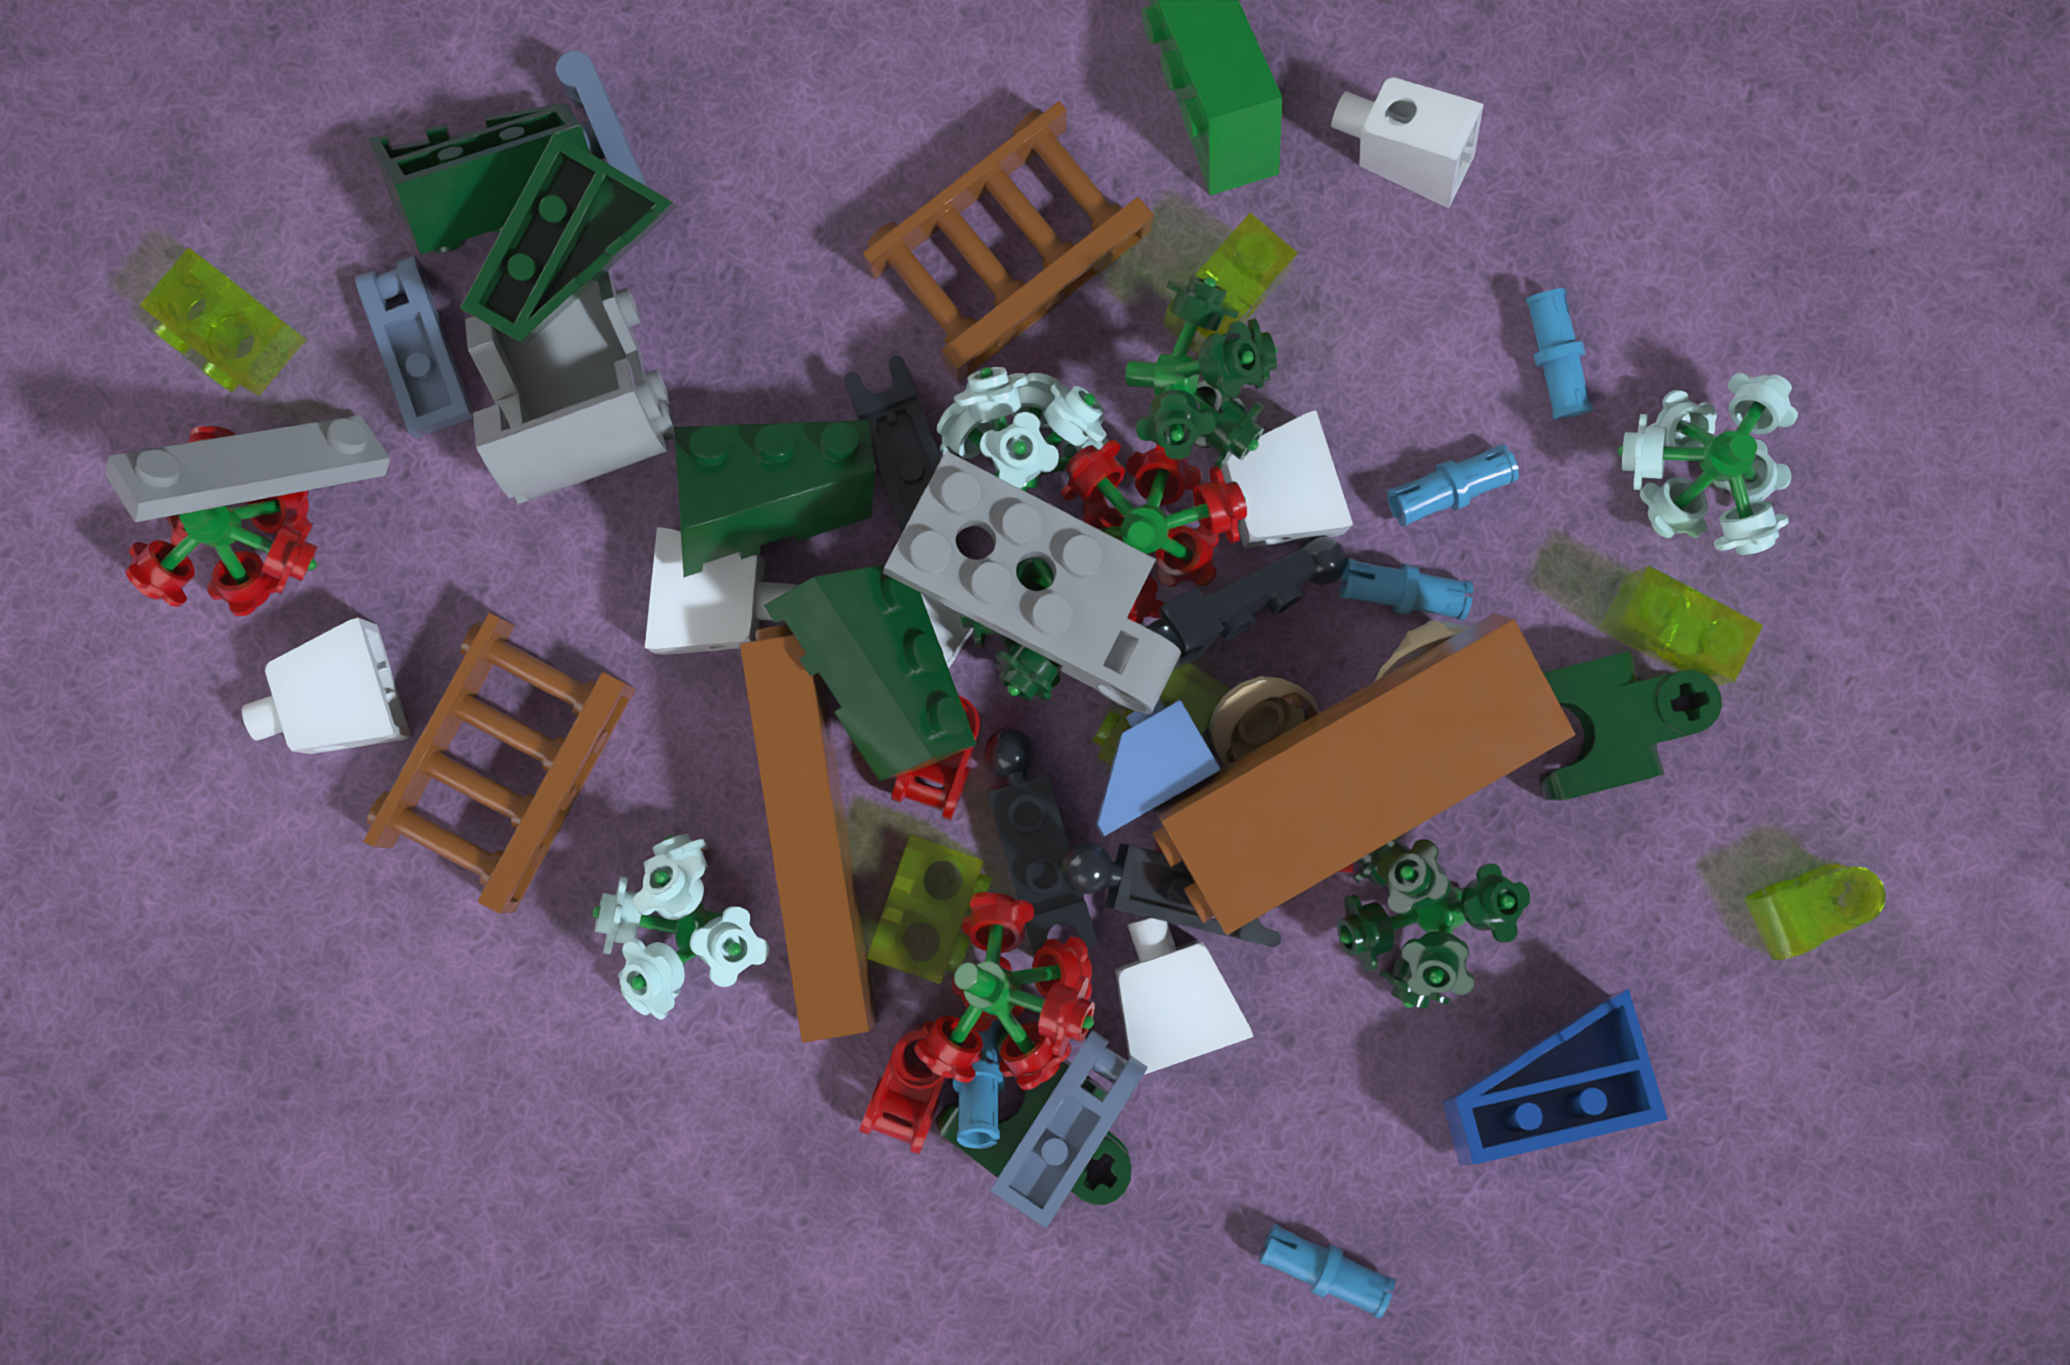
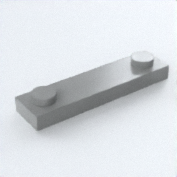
(245, 467)

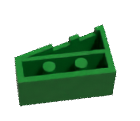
(1221, 88)

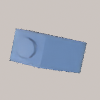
(1152, 764)

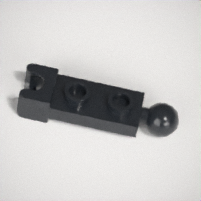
(900, 440)
(1197, 621)
(1033, 839)
(1147, 886)

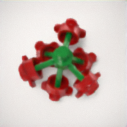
(1178, 549)
(241, 576)
(994, 992)

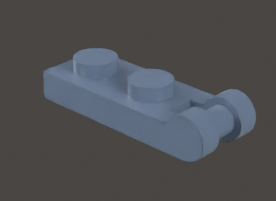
(603, 131)
(415, 348)
(1067, 1132)

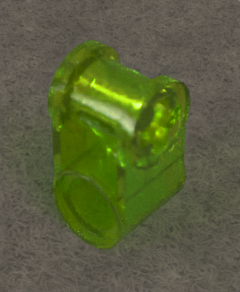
(1806, 911)

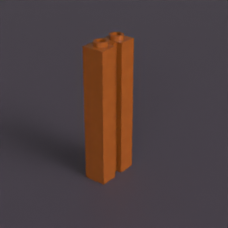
(1361, 773)
(808, 839)

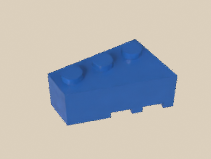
(1561, 1089)

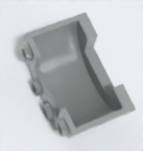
(569, 397)

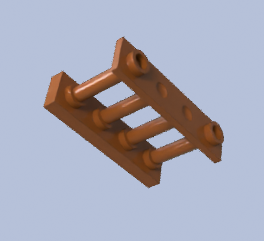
(1064, 264)
(533, 816)

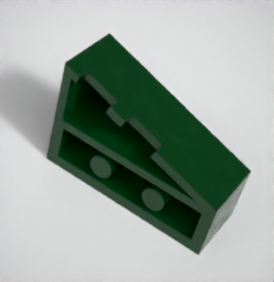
(468, 180)
(561, 239)
(768, 483)
(881, 665)

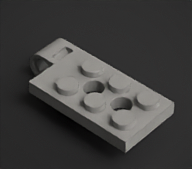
(1074, 620)

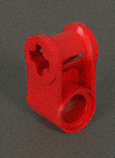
(949, 772)
(904, 1097)

